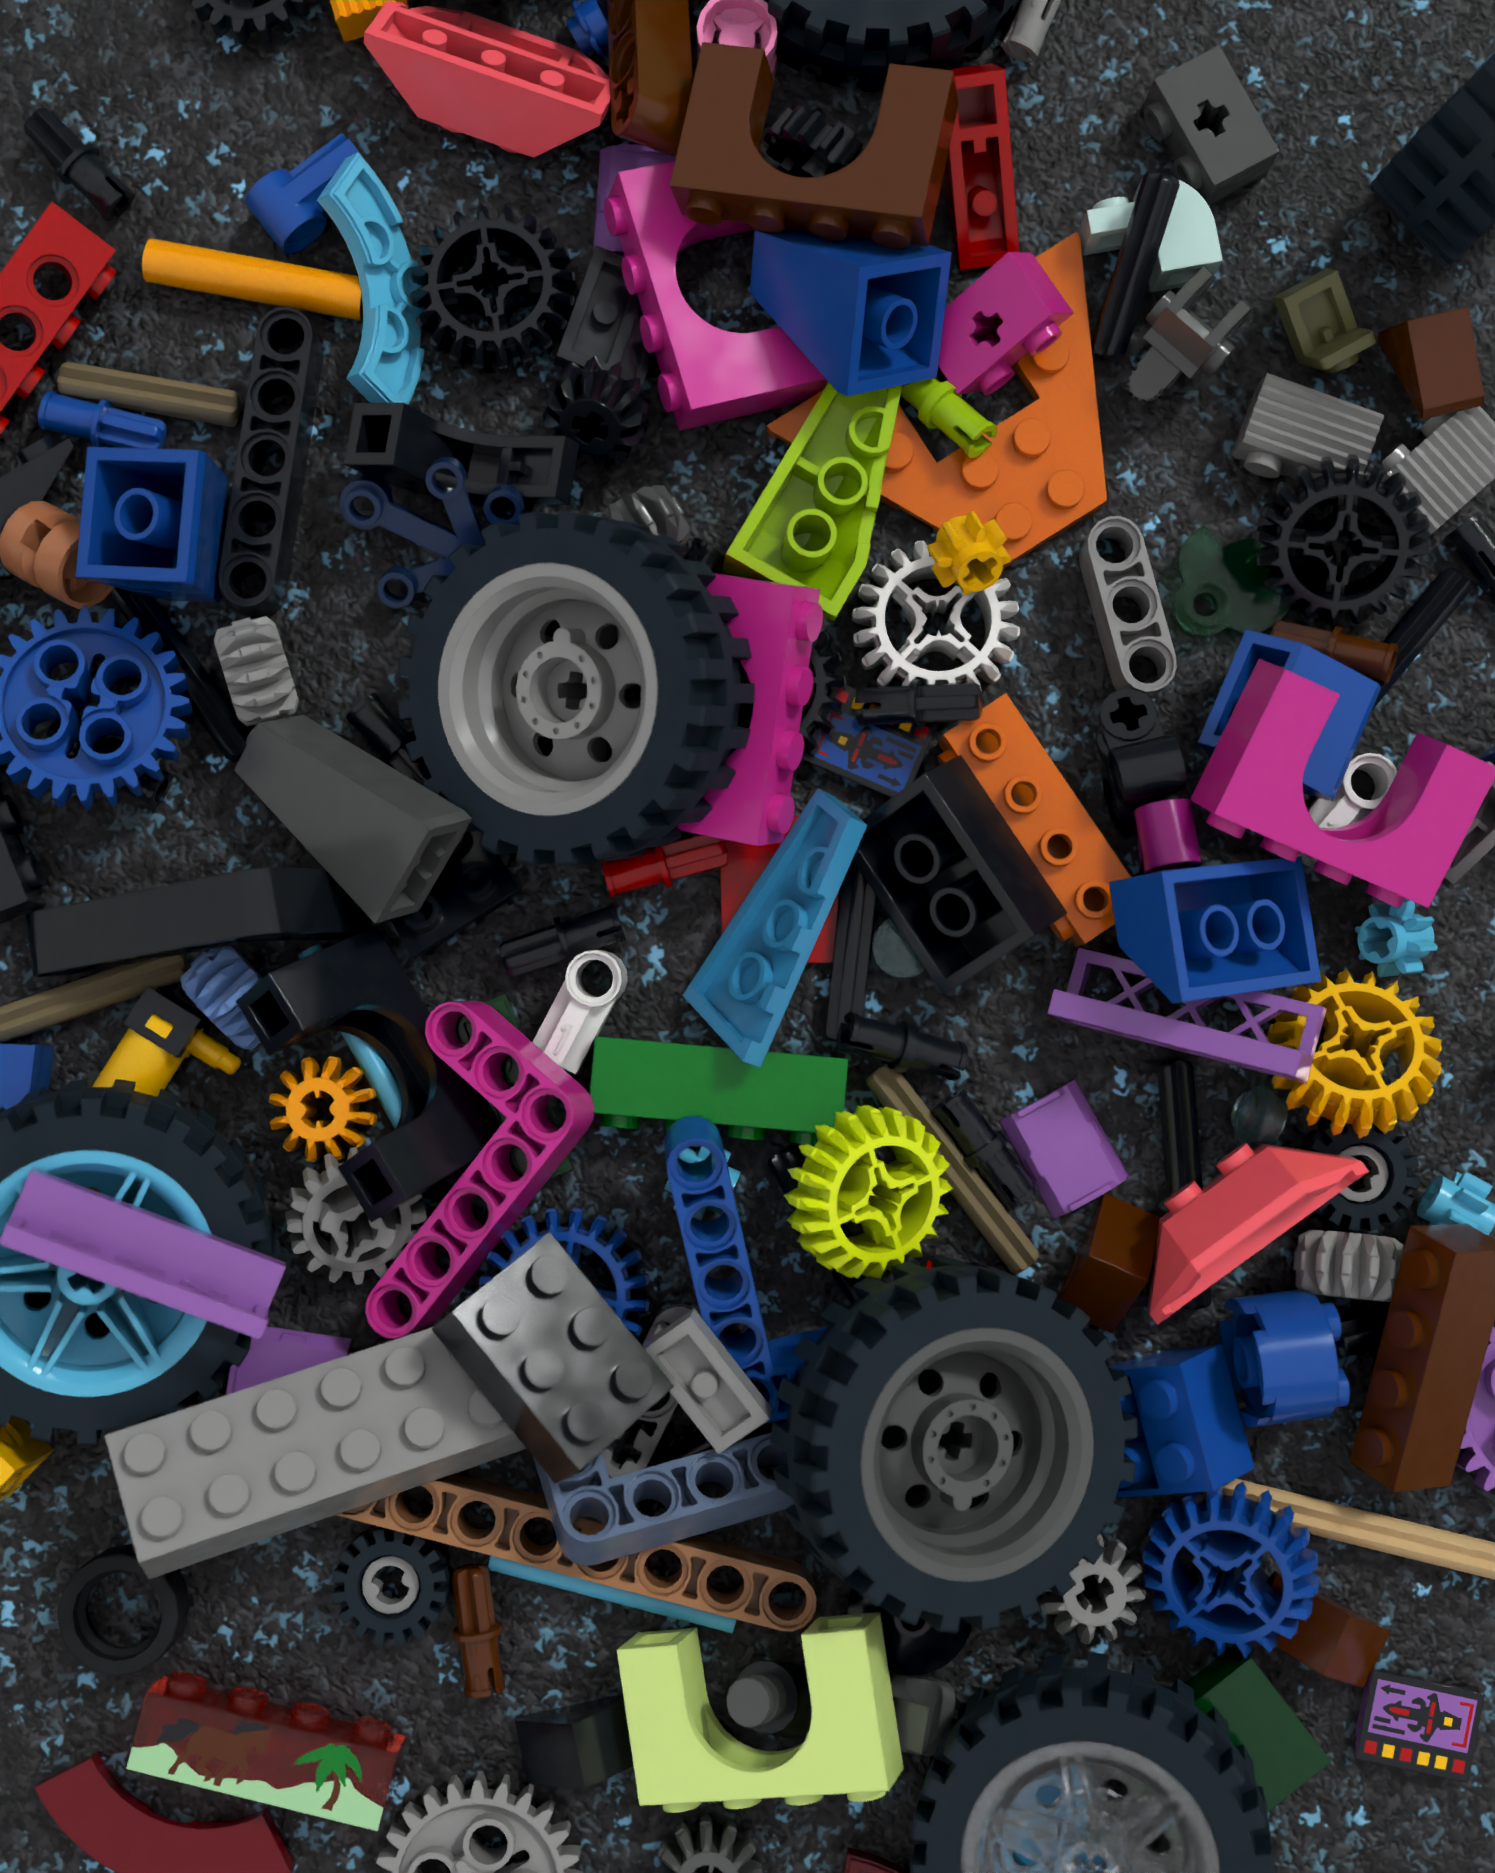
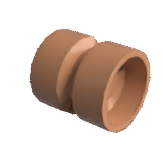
(43, 550)

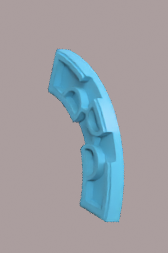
(390, 340)

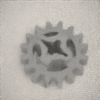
(354, 1246)

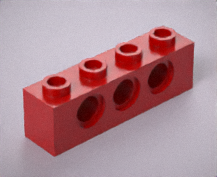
(83, 258)

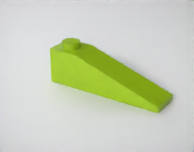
(822, 500)

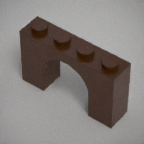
(879, 196)

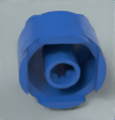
(1284, 1357)

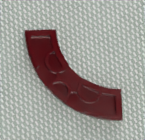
(132, 1839)

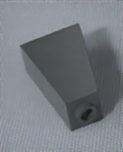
(353, 813)

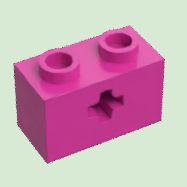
(1030, 312)

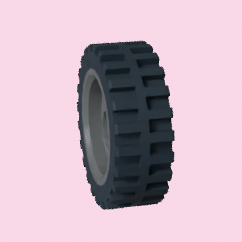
(956, 1443)

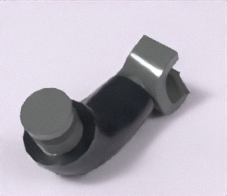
(776, 1701)

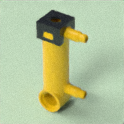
(158, 1040)

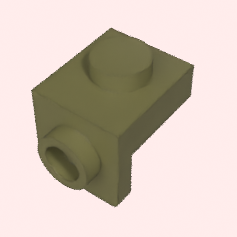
(1322, 323)

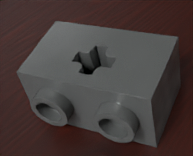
(1212, 98)

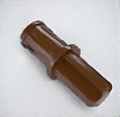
(1361, 654)
(477, 1631)

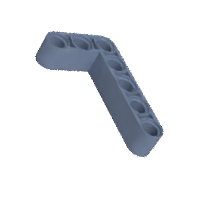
(672, 1484)

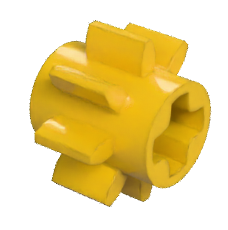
(969, 553)

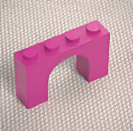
(703, 369)
(780, 632)
(1397, 847)

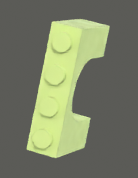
(691, 1759)

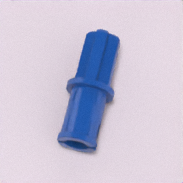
(100, 423)

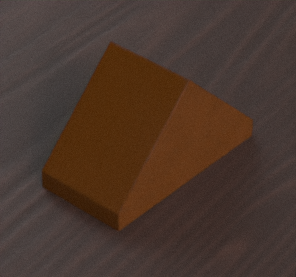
(1436, 362)
(1111, 1262)
(1335, 1640)

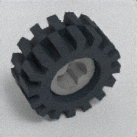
(1385, 1187)
(361, 1593)

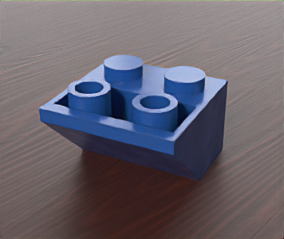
(1344, 726)
(1185, 1423)

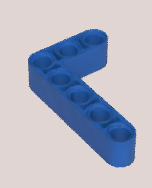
(723, 1243)

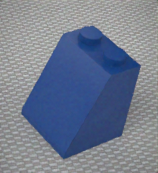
(854, 306)
(153, 522)

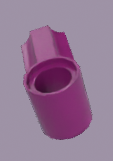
(1167, 836)

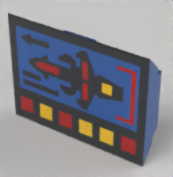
(872, 755)

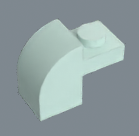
(1186, 246)

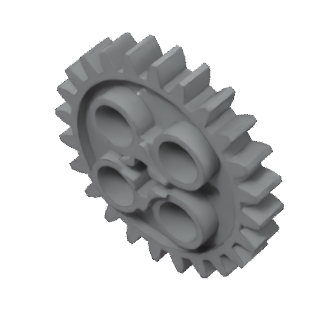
(449, 1827)

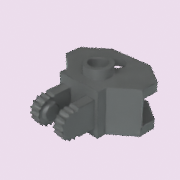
(1183, 340)

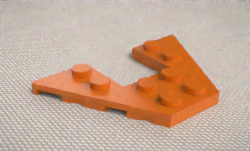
(1045, 458)

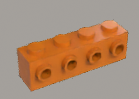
(1041, 815)

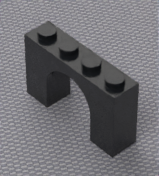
(366, 993)

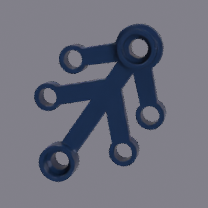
(422, 530)

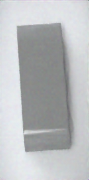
(1136, 581)

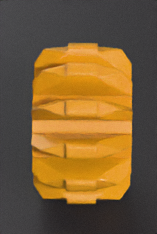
(301, 1108)

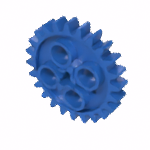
(141, 717)

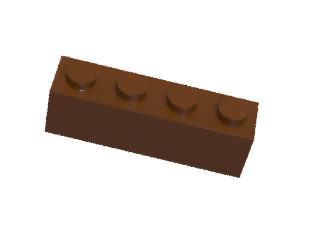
(1428, 1358)

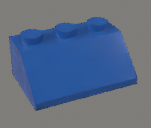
(1218, 928)

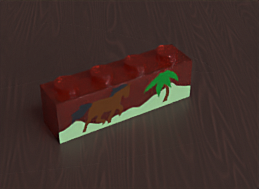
(267, 1750)

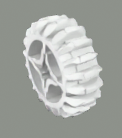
(915, 606)

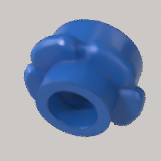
(590, 26)

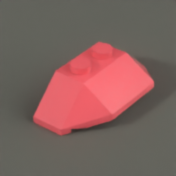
(488, 77)
(1237, 1216)

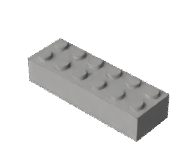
(301, 1450)

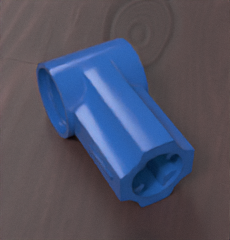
(288, 201)

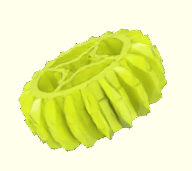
(849, 1183)

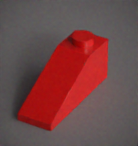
(981, 169)

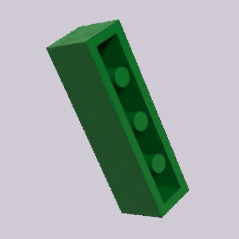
(712, 1082)

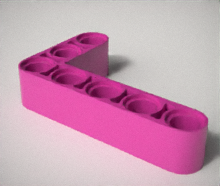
(490, 1172)

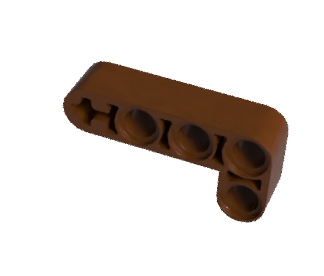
(649, 71)

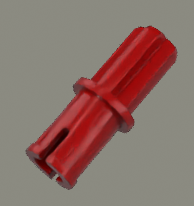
(665, 864)

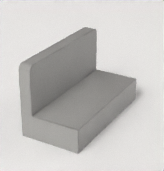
(707, 1380)

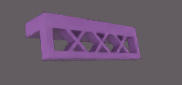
(1183, 1036)
(143, 1253)

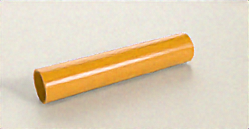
(252, 279)

